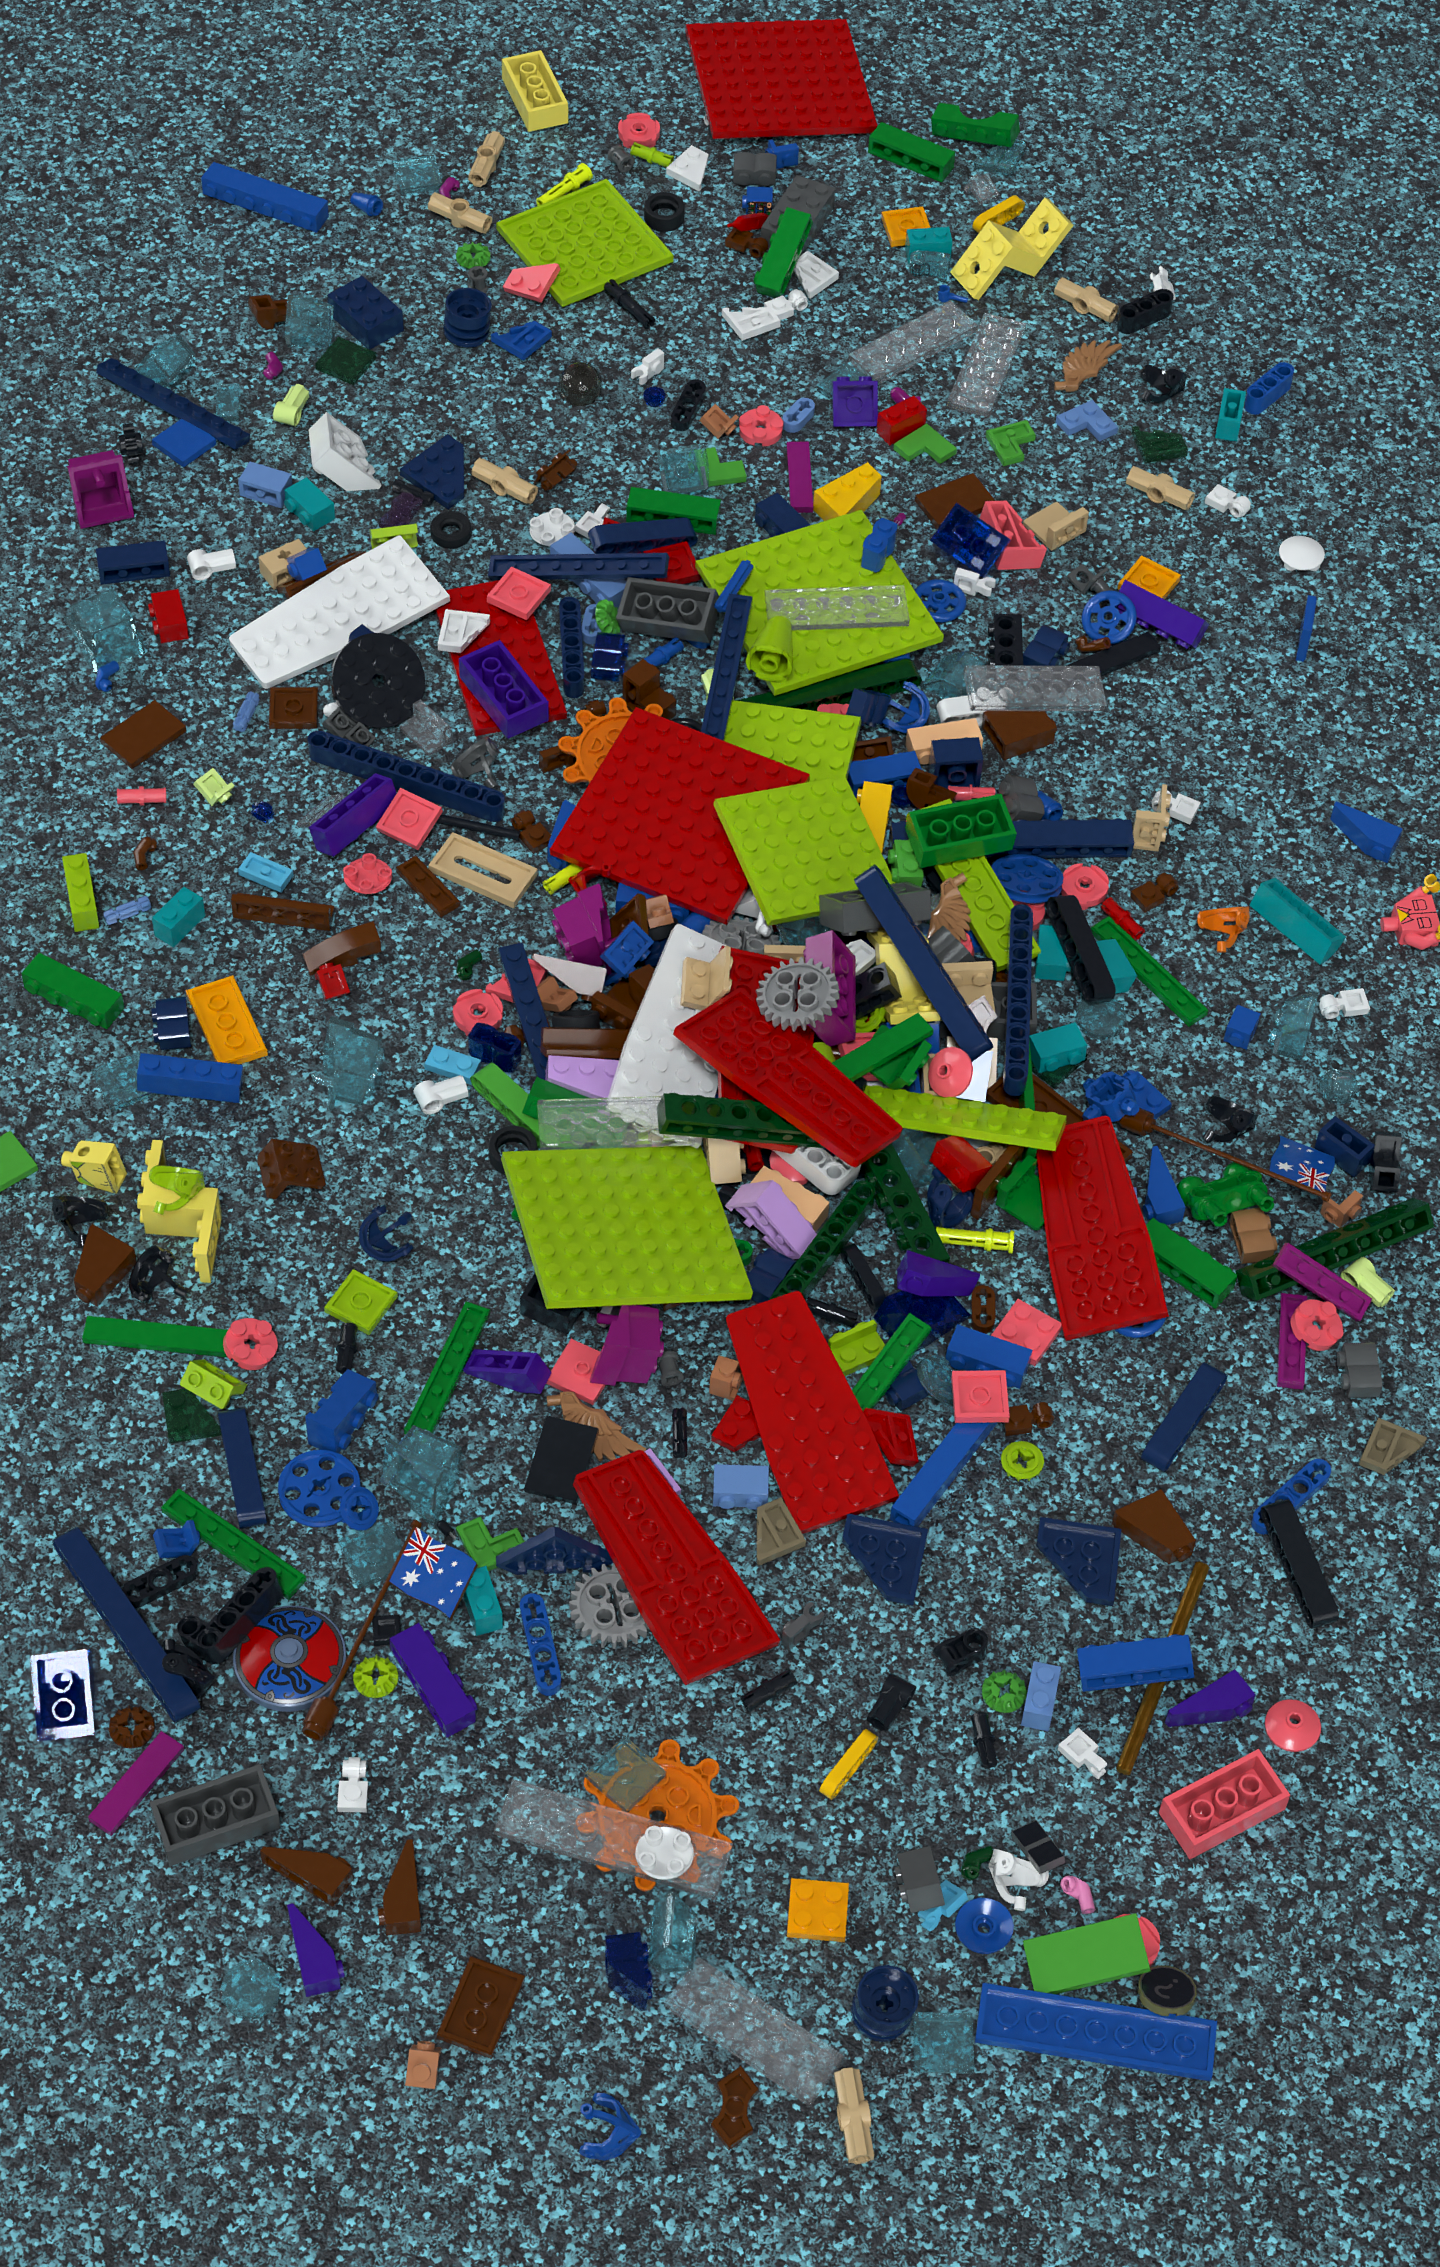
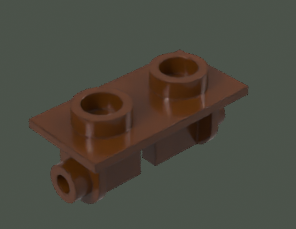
(560, 464)

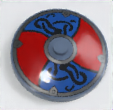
(290, 1658)

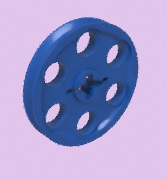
(1028, 878)
(306, 1486)

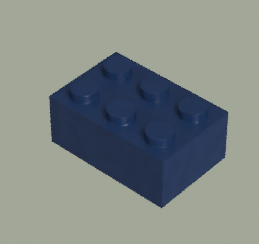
(366, 312)

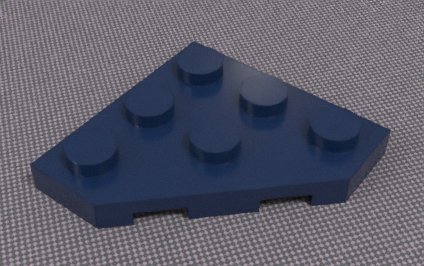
(439, 471)
(553, 1552)
(887, 1554)
(1083, 1556)

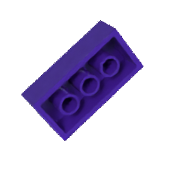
(503, 689)

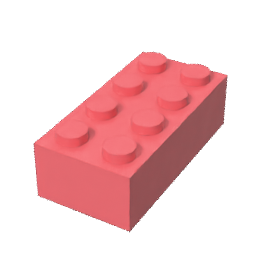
(1224, 1804)

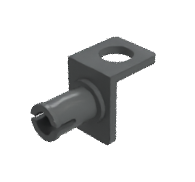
(1094, 582)

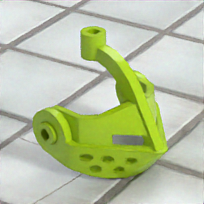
(181, 1180)

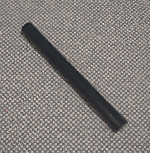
(479, 827)

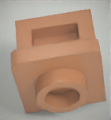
(718, 422)
(553, 997)
(1342, 1213)
(423, 2065)

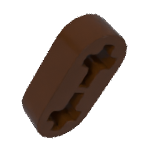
(987, 1309)

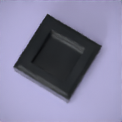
(385, 1628)

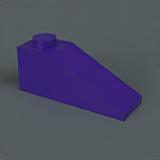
(934, 1277)
(511, 1369)
(1215, 1703)
(315, 1957)

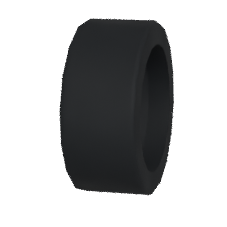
(661, 222)
(576, 1019)
(505, 1135)

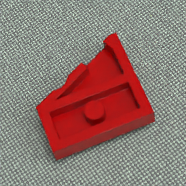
(736, 1426)
(894, 1436)

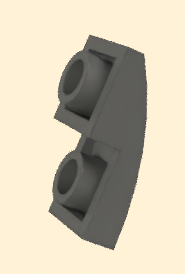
(342, 726)

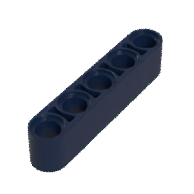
(641, 535)
(571, 647)
(1184, 1417)
(242, 1468)

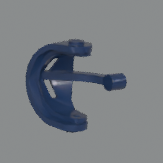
(939, 1203)
(377, 1239)

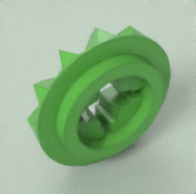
(481, 257)
(606, 617)
(1007, 1702)

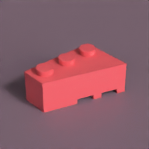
(1023, 549)

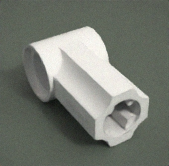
(204, 564)
(434, 1095)

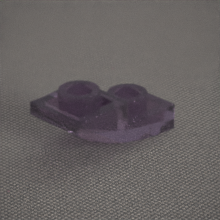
(402, 510)

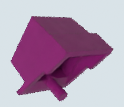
(99, 489)
(584, 927)
(630, 1346)

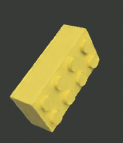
(534, 91)

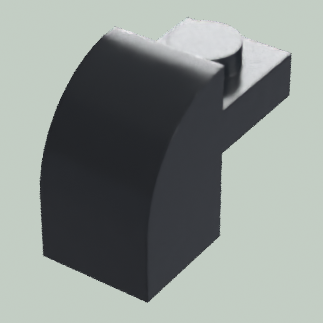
(1384, 1164)

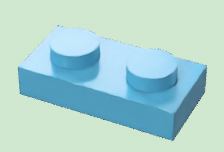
(265, 872)
(451, 1063)

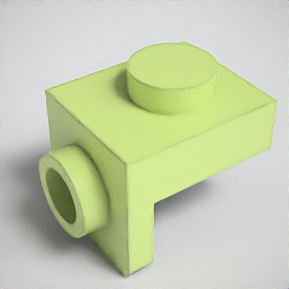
(213, 787)

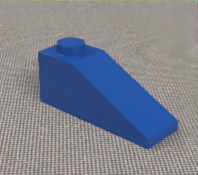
(1369, 833)
(1162, 1195)

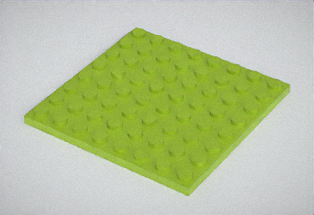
(822, 557)
(625, 1226)

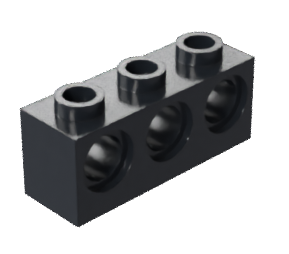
(1006, 640)
(875, 989)

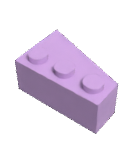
(582, 1075)
(773, 1215)

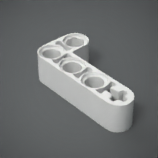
(821, 1168)

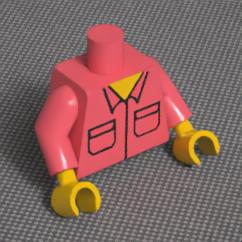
(1416, 917)

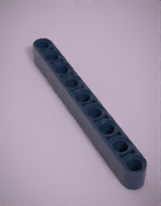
(408, 775)
(923, 962)
(1018, 1000)
(125, 1624)

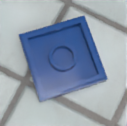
(183, 442)
(1306, 628)

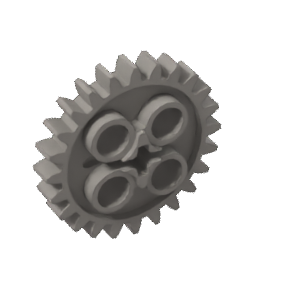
(749, 938)
(815, 997)
(589, 1611)

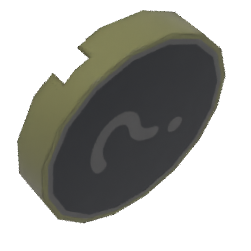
(1167, 1991)

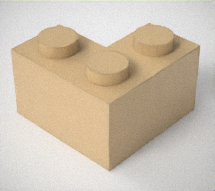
(724, 1160)

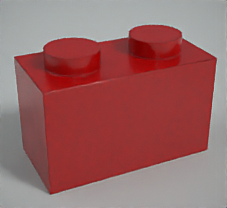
(901, 420)
(169, 616)
(960, 1162)

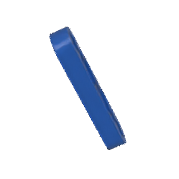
(1288, 1492)
(540, 1644)

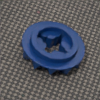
(363, 1498)

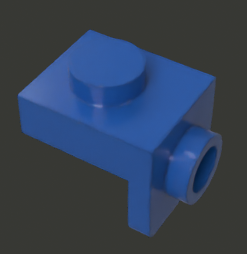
(786, 155)
(177, 1541)

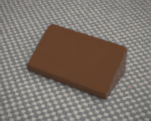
(872, 748)

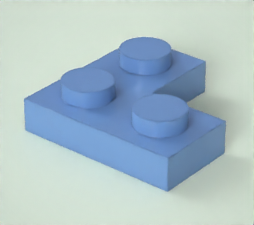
(1087, 416)

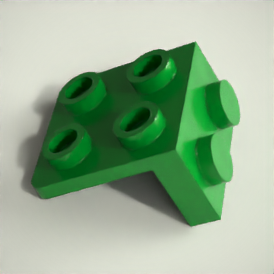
(902, 1068)
(1022, 1194)

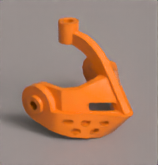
(1214, 921)

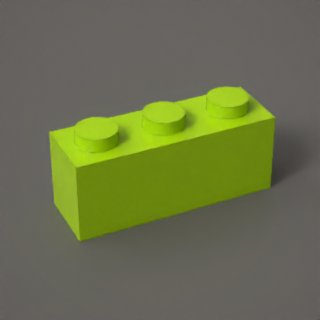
(80, 892)

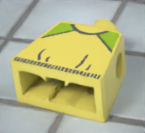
(96, 1165)

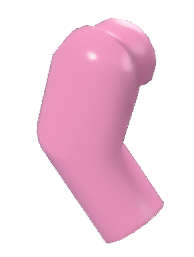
(1079, 1890)

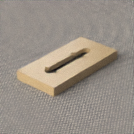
(459, 847)

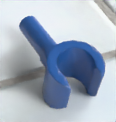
(944, 295)

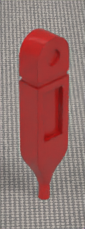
(749, 221)

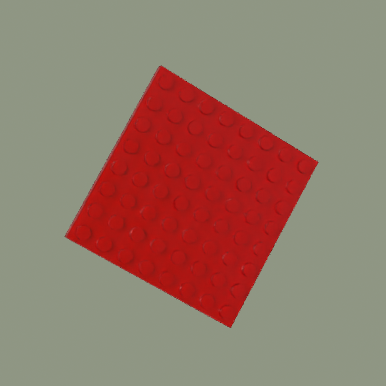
(780, 78)
(656, 815)

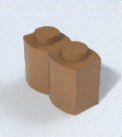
(1252, 1235)

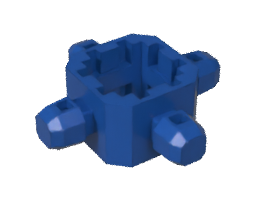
(1107, 1084)

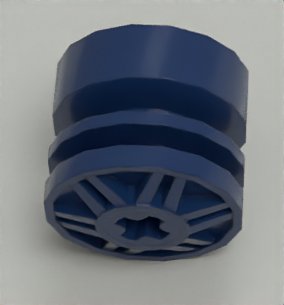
(467, 317)
(897, 1994)

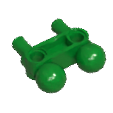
(1236, 1190)

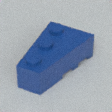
(342, 1412)

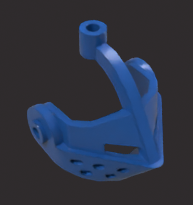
(913, 712)
(624, 2129)

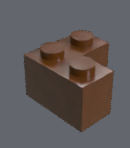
(643, 688)

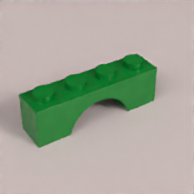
(996, 130)

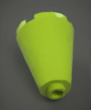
(772, 651)

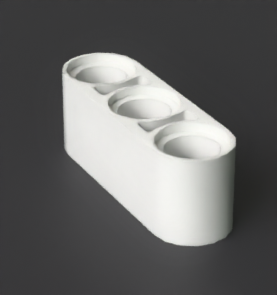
(957, 709)

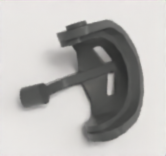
(462, 765)

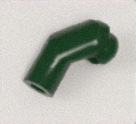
(465, 964)
(973, 1861)

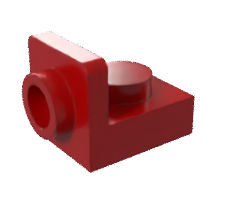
(332, 981)

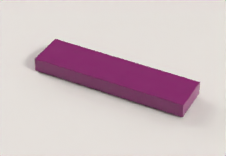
(799, 476)
(1322, 1282)
(1290, 1350)
(136, 1783)

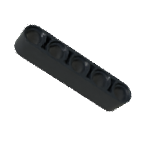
(1080, 948)
(1299, 1563)

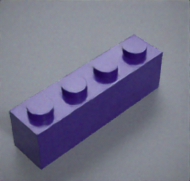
(1164, 616)
(353, 815)
(433, 1680)

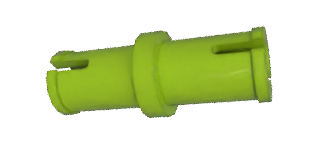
(651, 155)

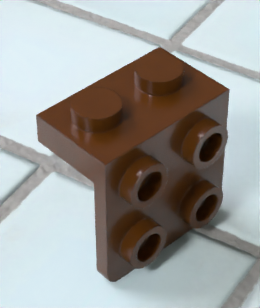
(616, 1007)
(289, 1164)

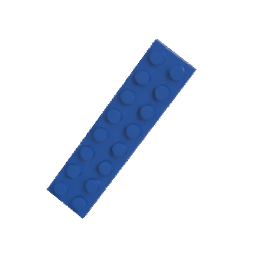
(1096, 2032)

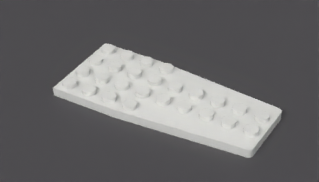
(376, 589)
(652, 1056)

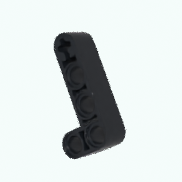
(235, 1620)

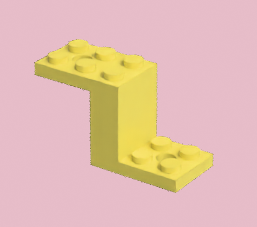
(1002, 246)
(913, 996)
(197, 1218)

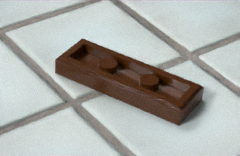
(428, 886)

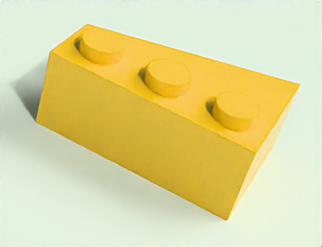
(848, 493)
(875, 804)

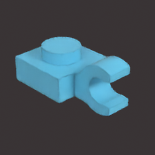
(953, 1898)

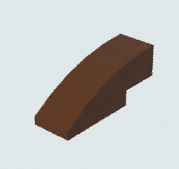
(344, 948)

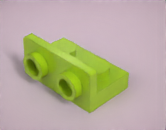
(382, 535)
(856, 1347)
(211, 1383)

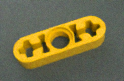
(1000, 213)
(848, 1764)

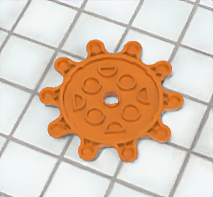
(596, 739)
(682, 1796)

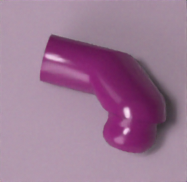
(449, 184)
(274, 367)
(898, 395)

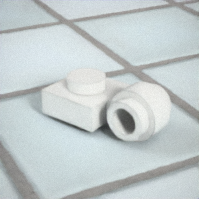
(785, 308)
(1224, 499)
(1181, 808)
(1349, 1001)
(353, 1793)

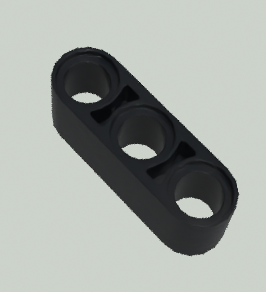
(1145, 311)

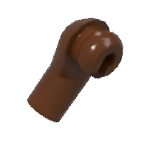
(1092, 646)
(146, 844)

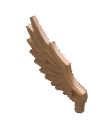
(1084, 364)
(951, 910)
(609, 1436)

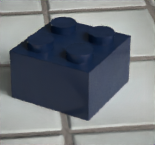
(956, 762)

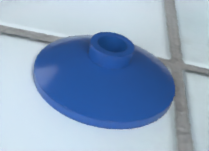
(988, 1914)

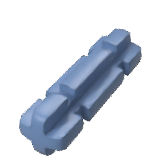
(246, 711)
(127, 910)

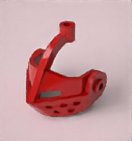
(579, 881)

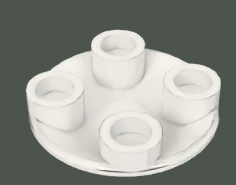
(551, 527)
(1301, 553)
(664, 1852)

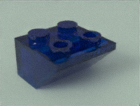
(628, 1968)

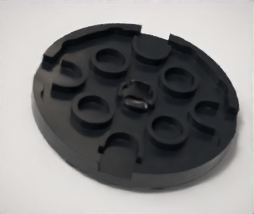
(354, 687)

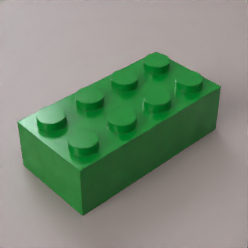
(960, 830)

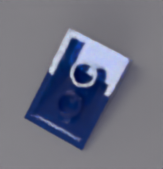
(970, 540)
(939, 1312)
(63, 1694)

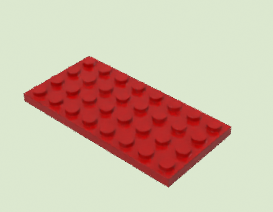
(518, 636)

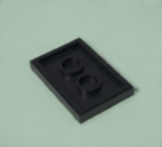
(559, 1456)

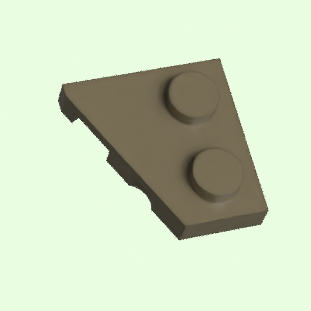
(1389, 1446)
(776, 1532)

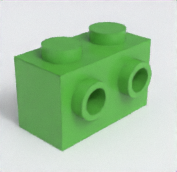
(904, 863)

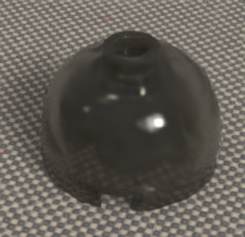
(579, 384)

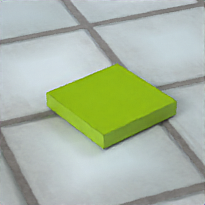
(361, 1301)

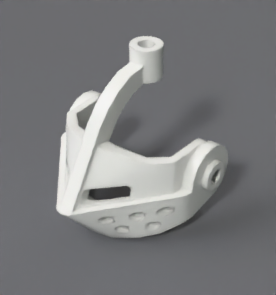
(1021, 1873)

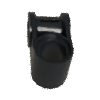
(957, 1653)

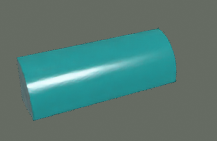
(1297, 920)

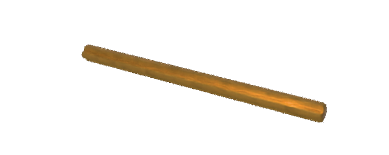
(1154, 1690)

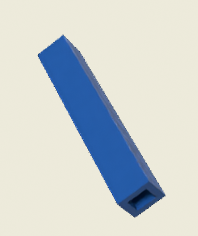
(939, 1472)

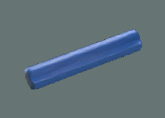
(734, 585)

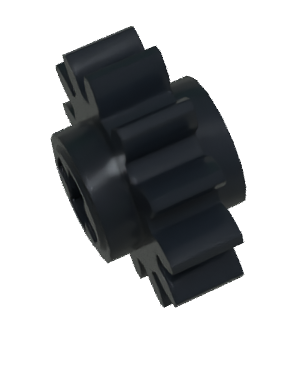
(130, 443)

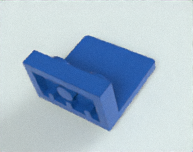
(626, 951)

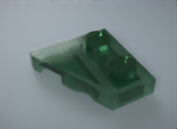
(1159, 445)
(187, 1417)

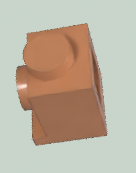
(725, 1378)

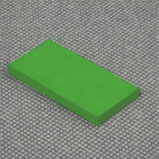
(1087, 1955)

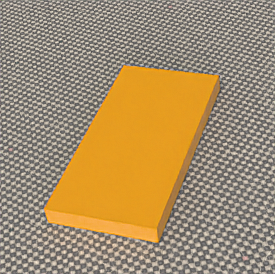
(226, 1022)

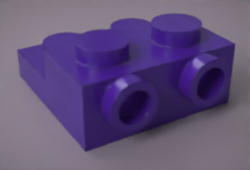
(854, 402)

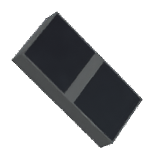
(1038, 1847)

